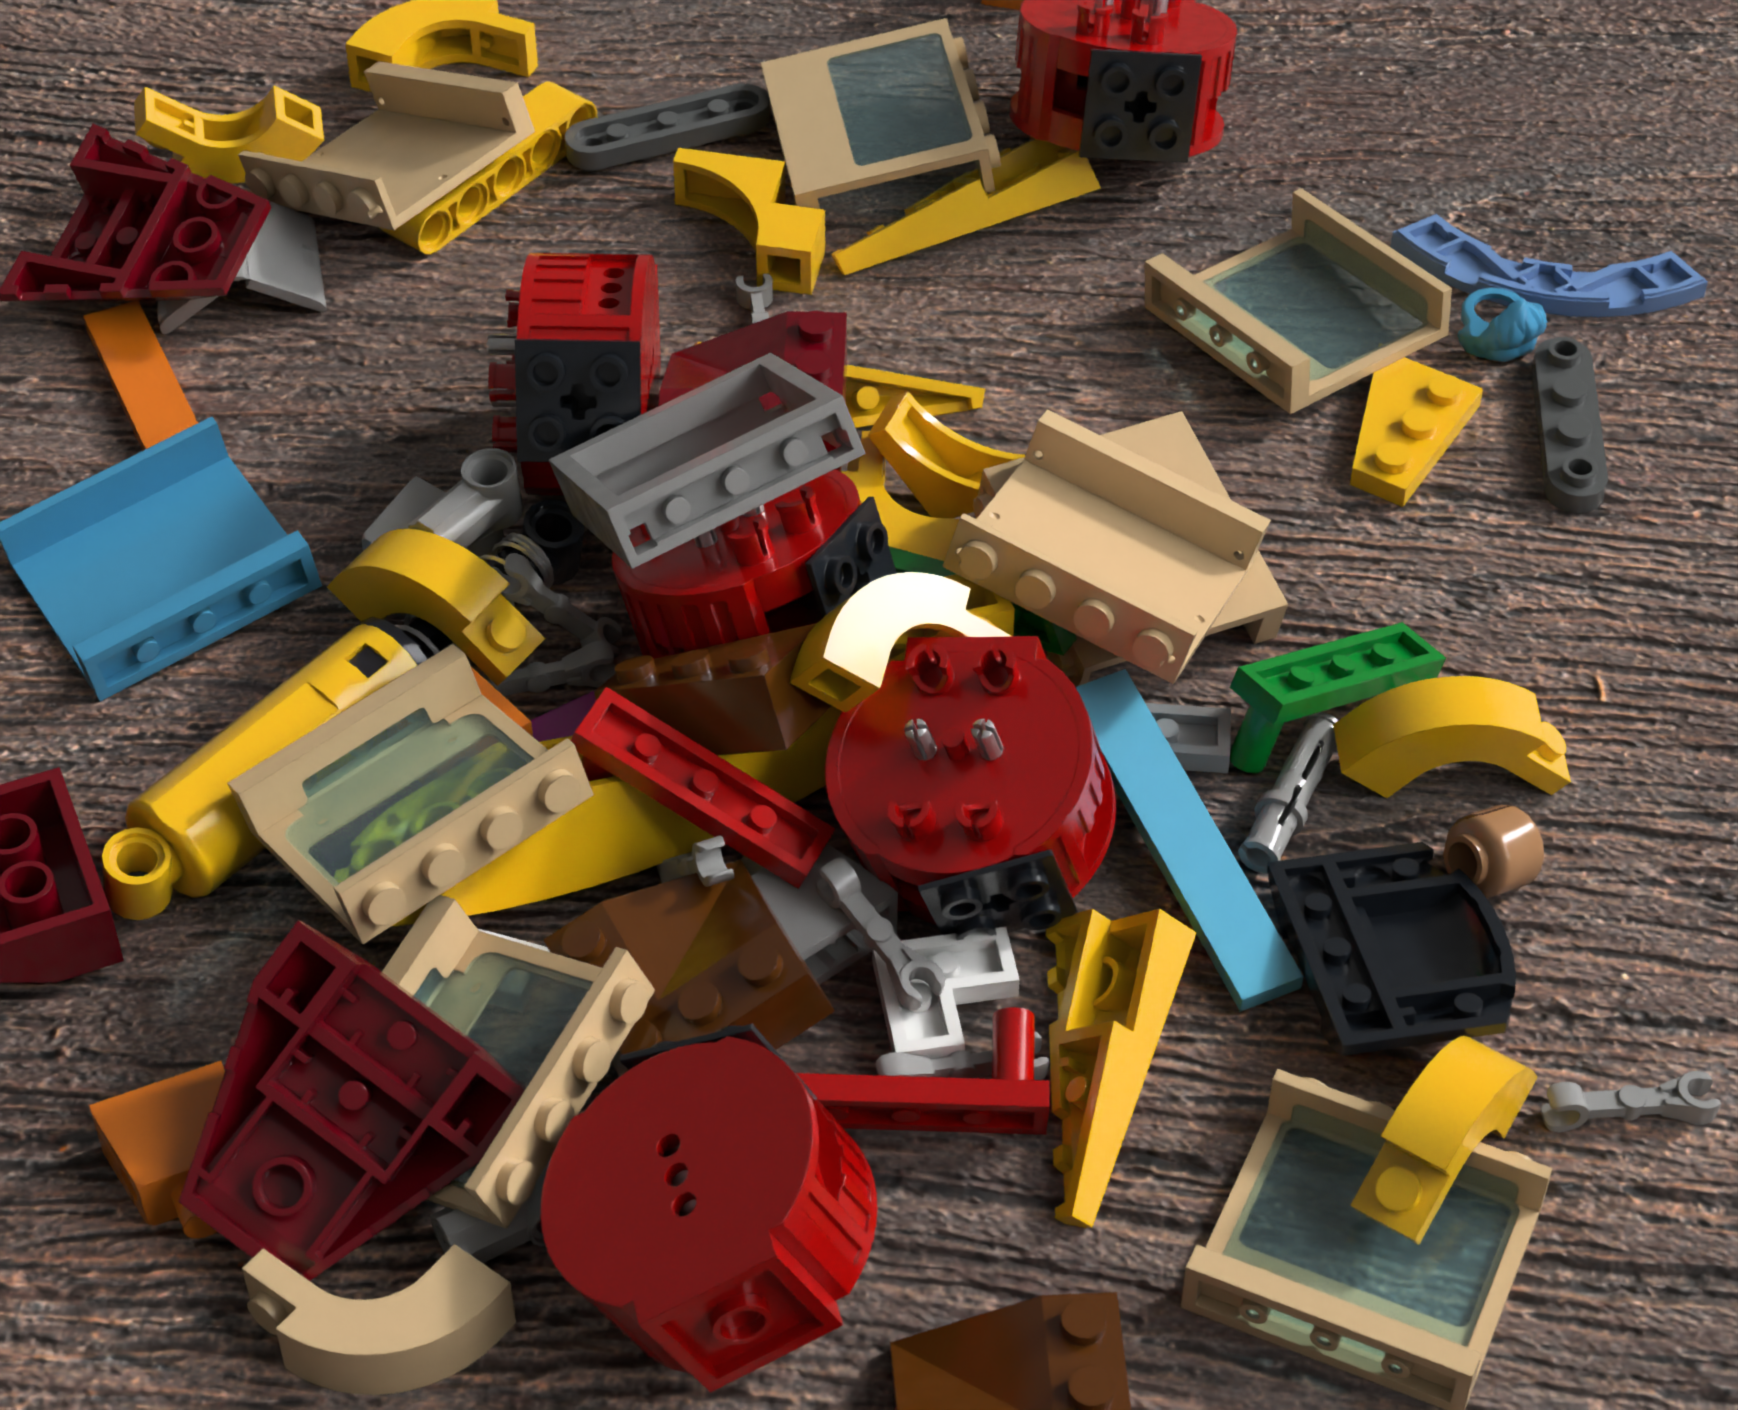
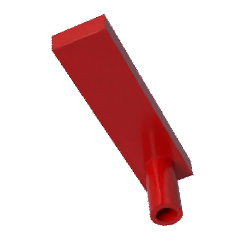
(699, 786)
(1004, 1104)

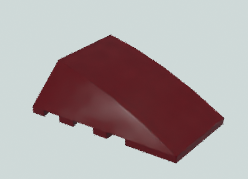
(141, 231)

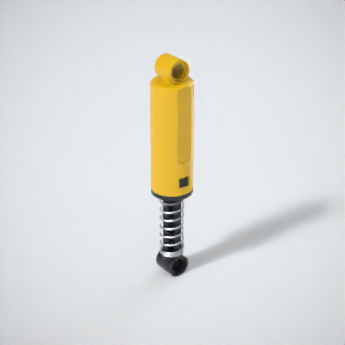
(188, 822)

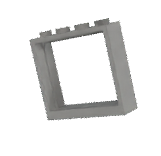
(706, 458)

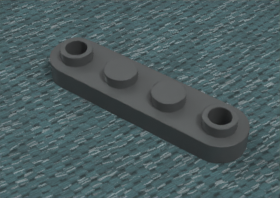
(667, 126)
(1569, 425)

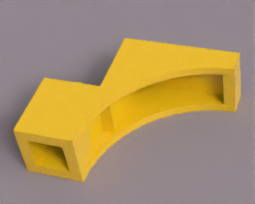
(753, 200)
(931, 458)

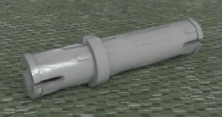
(1283, 808)

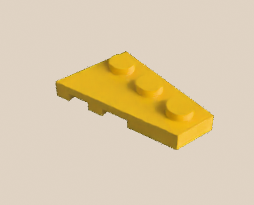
(1408, 427)

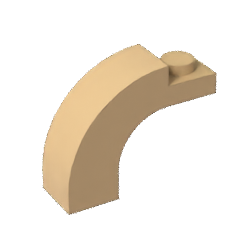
(386, 1341)

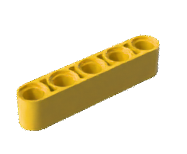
(552, 114)

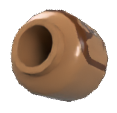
(1495, 849)

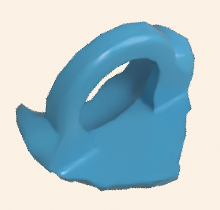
(1508, 334)

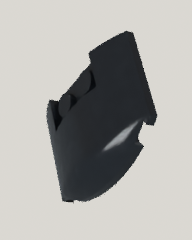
(1394, 947)

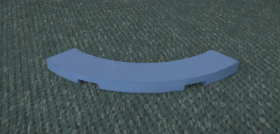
(1611, 291)

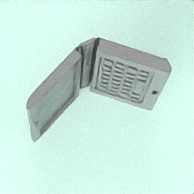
(279, 264)

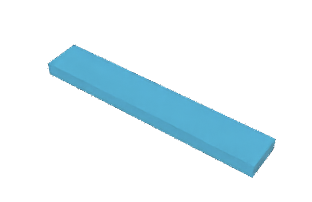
(1188, 846)

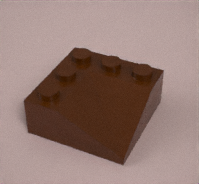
(709, 956)
(1018, 1357)

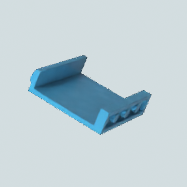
(155, 559)

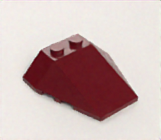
(338, 1109)

